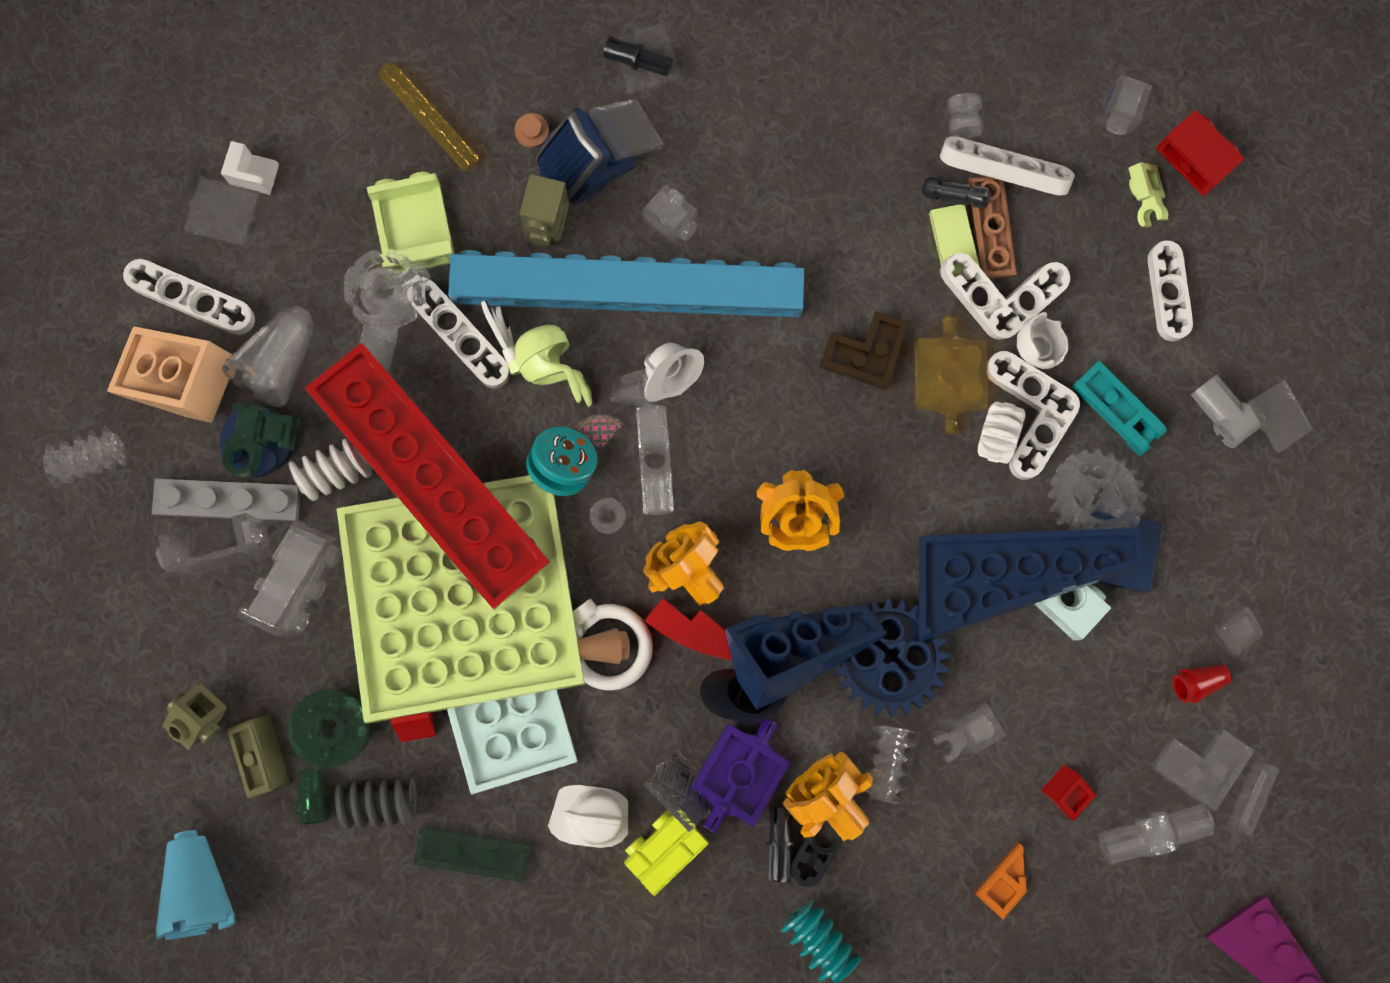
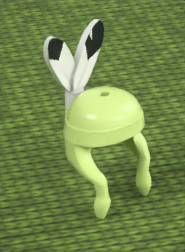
(537, 354)

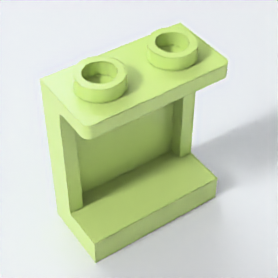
(412, 220)

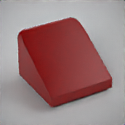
(414, 726)
(1069, 792)

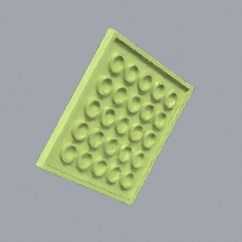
(430, 635)

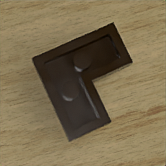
(867, 361)

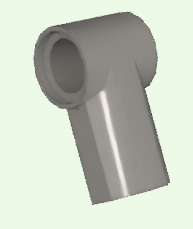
(1230, 416)

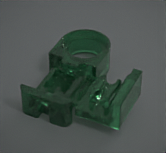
(257, 429)

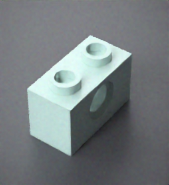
(1081, 616)

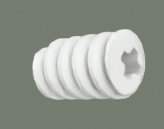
(330, 470)

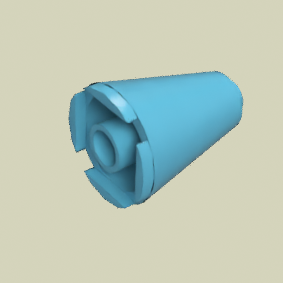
(191, 890)

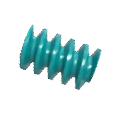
(821, 943)

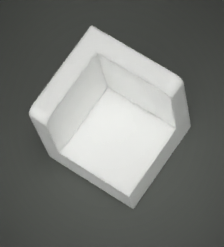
(249, 170)

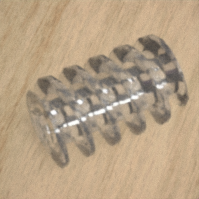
(84, 457)
(889, 763)

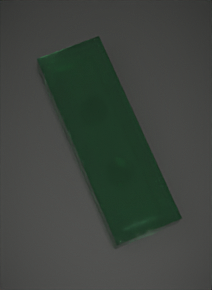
(471, 854)

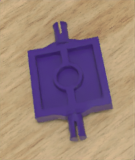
(740, 775)

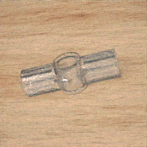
(655, 483)
(1156, 834)

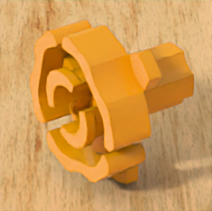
(799, 508)
(685, 563)
(827, 794)

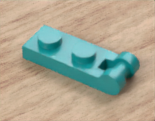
(1119, 407)

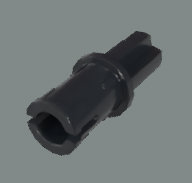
(636, 56)
(780, 845)

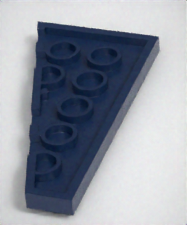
(996, 573)

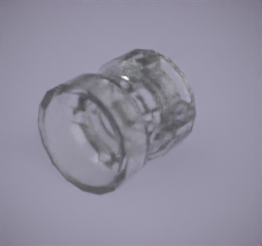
(965, 115)

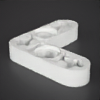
(998, 305)
(1047, 412)

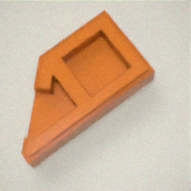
(1005, 883)

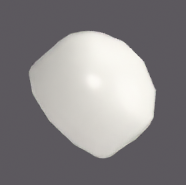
(1042, 342)

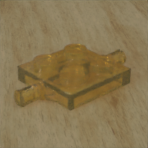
(951, 375)

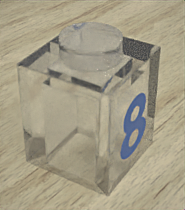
(1125, 105)

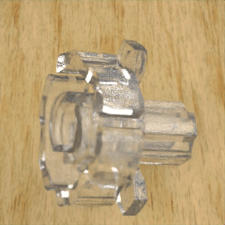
(385, 291)

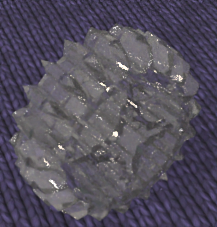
(1072, 481)

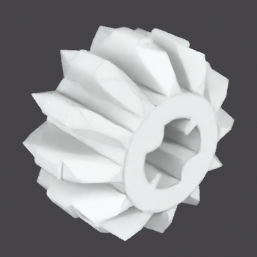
(1001, 432)

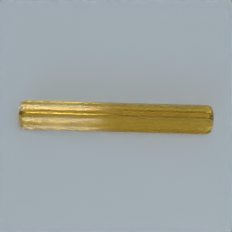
(428, 116)

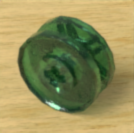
(308, 724)

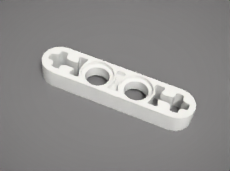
(1007, 165)
(189, 297)
(461, 331)

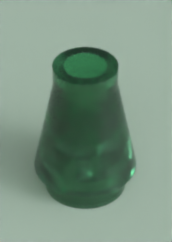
(312, 799)

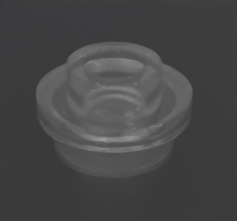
(607, 504)

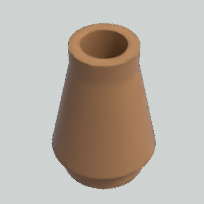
(605, 647)

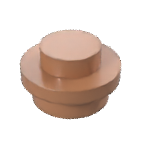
(531, 130)

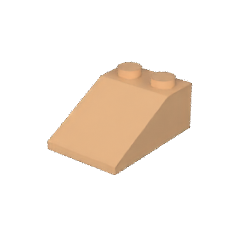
(172, 373)

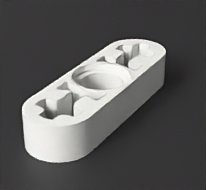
(1179, 279)

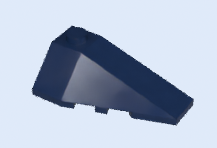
(789, 651)

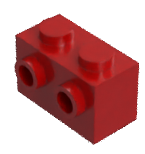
(1200, 152)

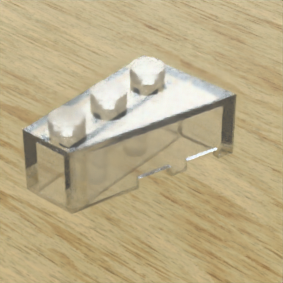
(293, 581)

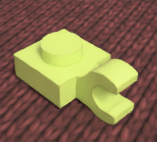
(1148, 188)

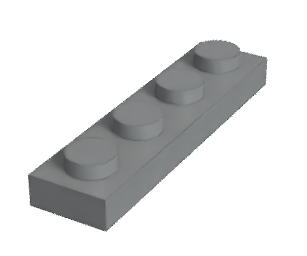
(225, 499)

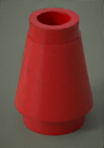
(1199, 682)

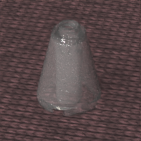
(273, 356)

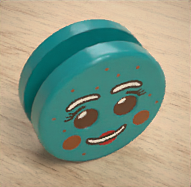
(561, 461)

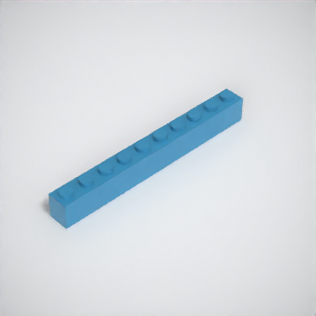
(626, 284)

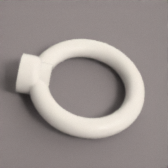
(589, 614)

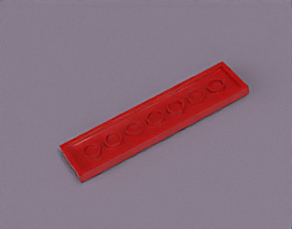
(427, 476)

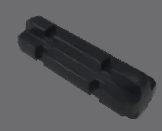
(956, 192)

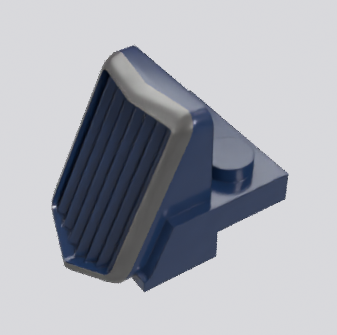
(579, 157)

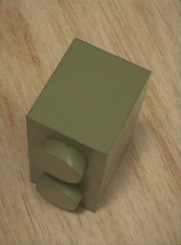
(544, 210)

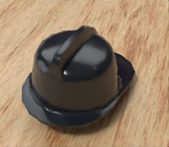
(728, 700)

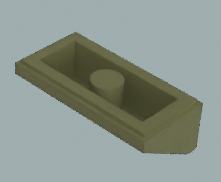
(258, 756)

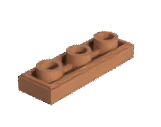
(993, 246)

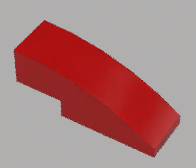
(698, 635)

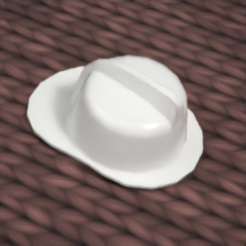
(671, 371)
(589, 816)

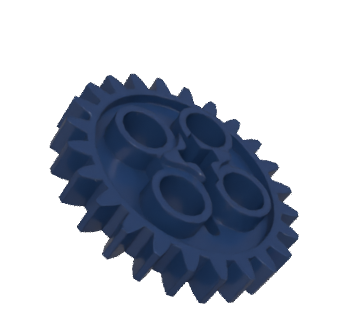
(867, 681)

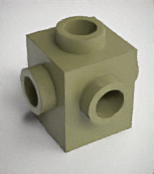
(194, 717)

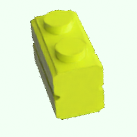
(663, 852)

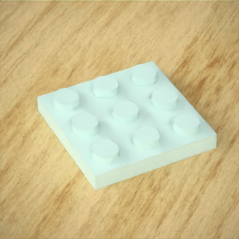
(511, 739)

